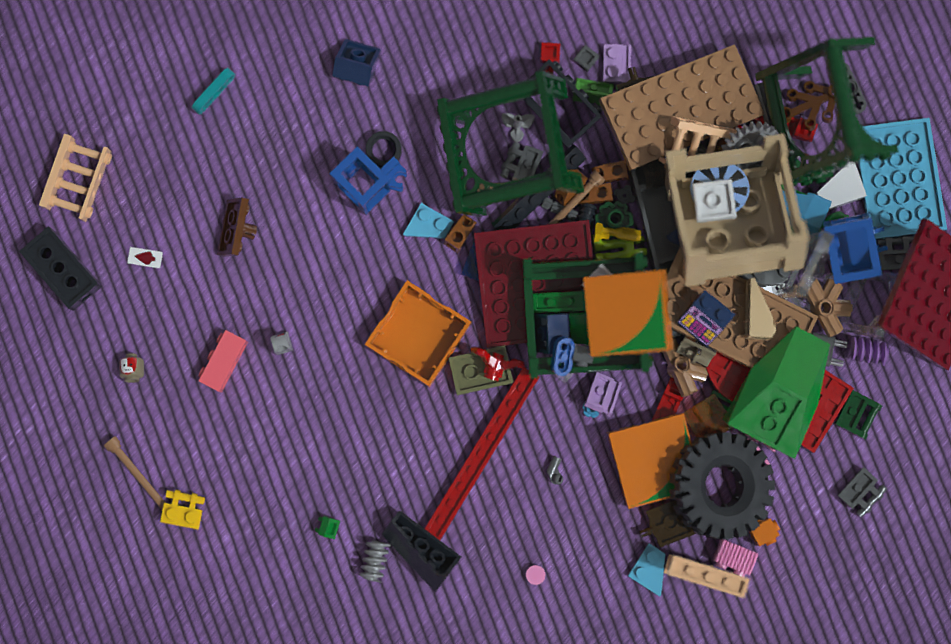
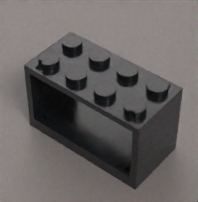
(581, 95)

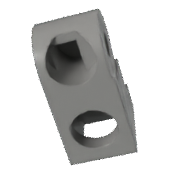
(281, 343)

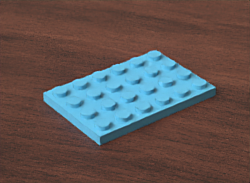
(906, 185)

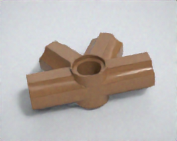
(832, 307)
(687, 373)

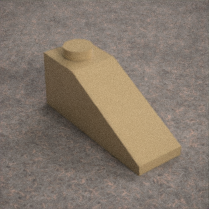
(758, 317)

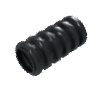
(587, 213)

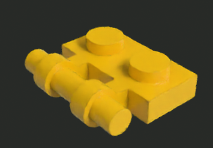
(179, 515)

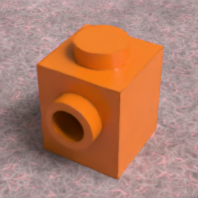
(766, 532)

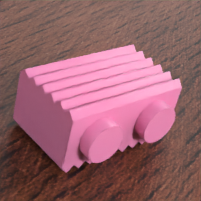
(735, 557)

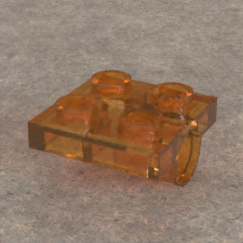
(707, 417)

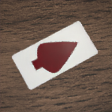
(145, 257)

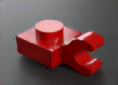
(550, 51)

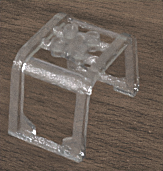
(819, 245)

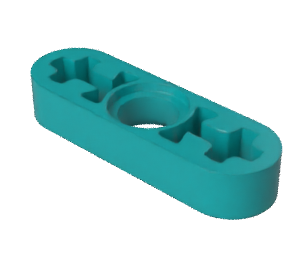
(213, 91)

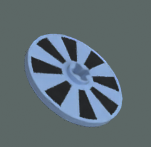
(739, 181)

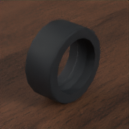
(383, 135)

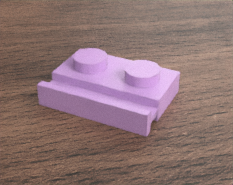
(616, 63)
(603, 394)

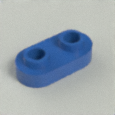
(562, 355)

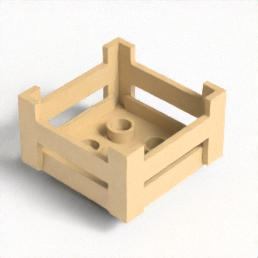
(759, 235)

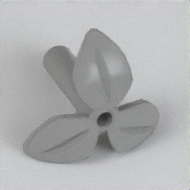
(517, 122)

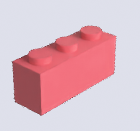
(222, 361)

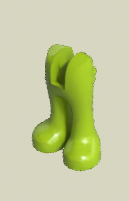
(628, 248)

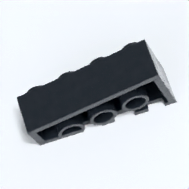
(421, 550)

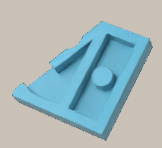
(428, 224)
(649, 569)

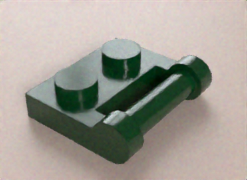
(853, 411)

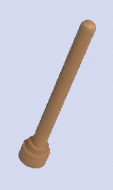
(595, 180)
(114, 446)

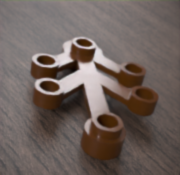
(811, 102)

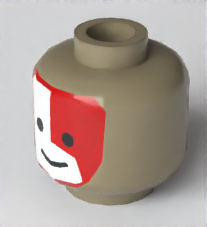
(131, 368)

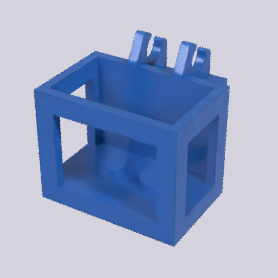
(383, 177)
(854, 248)

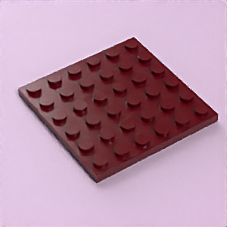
(501, 272)
(921, 297)

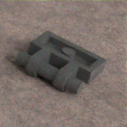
(527, 165)
(890, 258)
(858, 488)

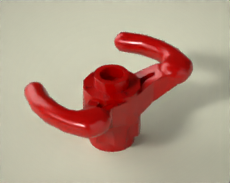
(495, 364)

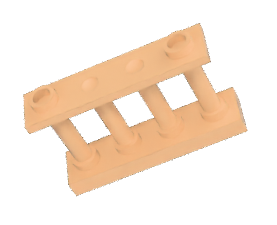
(699, 129)
(62, 164)
(706, 576)

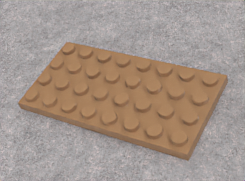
(703, 90)
(732, 294)

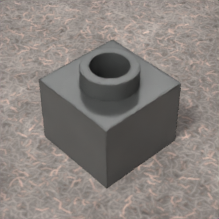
(582, 356)

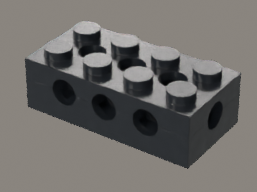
(47, 268)

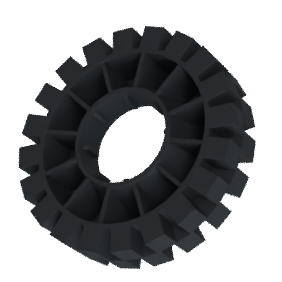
(750, 479)

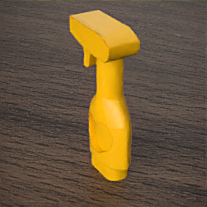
(622, 233)

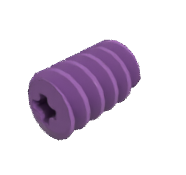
(867, 349)

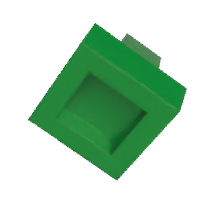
(328, 527)

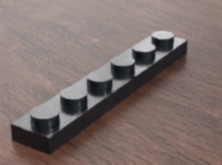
(525, 205)

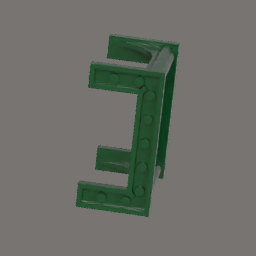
(458, 111)
(855, 140)
(578, 269)

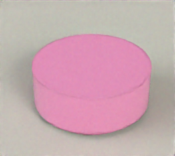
(535, 574)

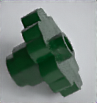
(615, 210)

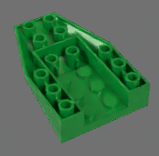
(782, 392)

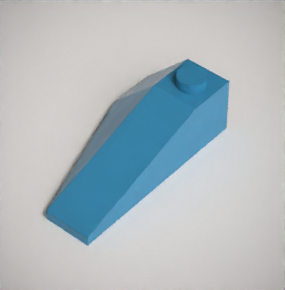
(812, 210)

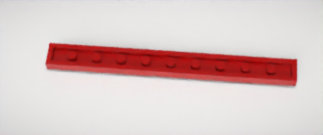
(481, 454)

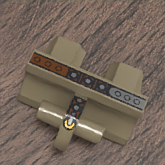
(695, 351)

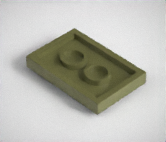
(469, 374)

